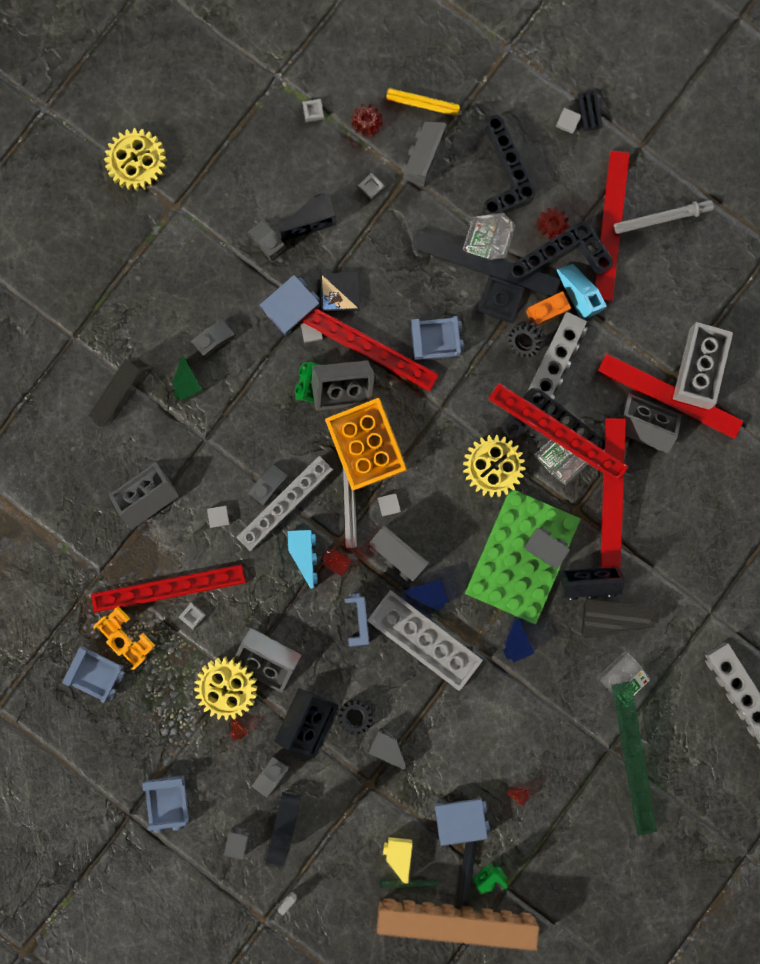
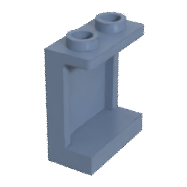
(290, 304)
(436, 338)
(363, 639)
(94, 674)
(166, 803)
(461, 821)

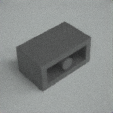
(546, 548)

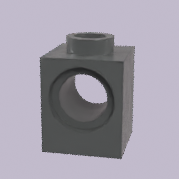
(236, 843)

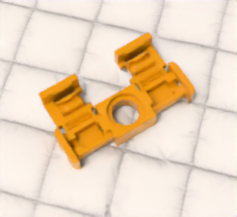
(109, 629)

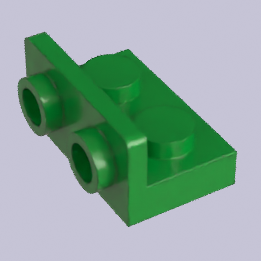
(304, 388)
(486, 878)

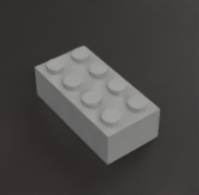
(702, 365)

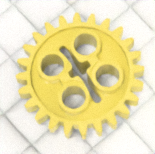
(127, 144)
(505, 479)
(223, 705)

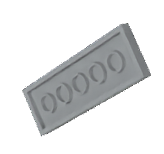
(424, 640)

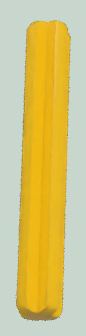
(423, 102)

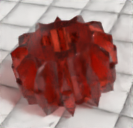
(372, 116)
(545, 221)

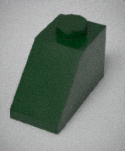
(185, 382)

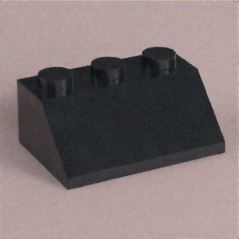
(592, 582)
(306, 723)

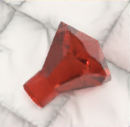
(238, 730)
(520, 796)

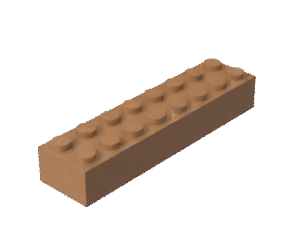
(458, 926)

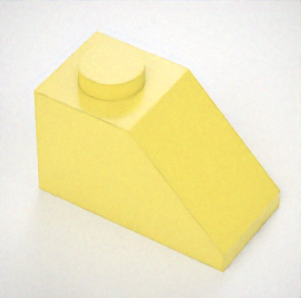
(399, 856)

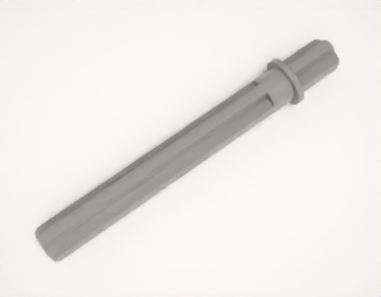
(689, 210)
(350, 514)

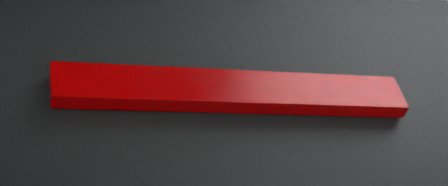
(611, 215)
(371, 349)
(664, 394)
(558, 432)
(612, 497)
(168, 588)

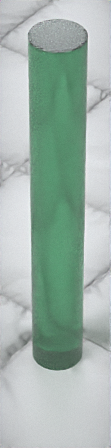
(411, 884)

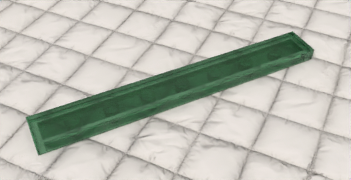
(634, 758)

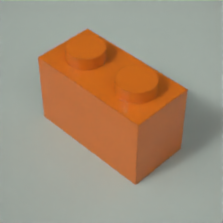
(548, 309)

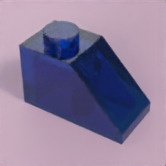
(429, 594)
(516, 642)

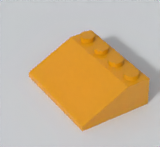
(366, 444)

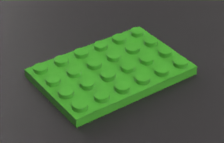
(507, 572)

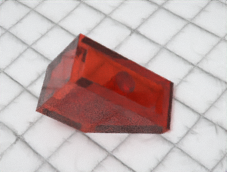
(336, 561)

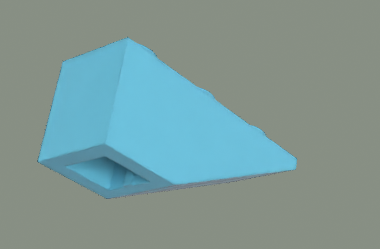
(581, 291)
(301, 550)

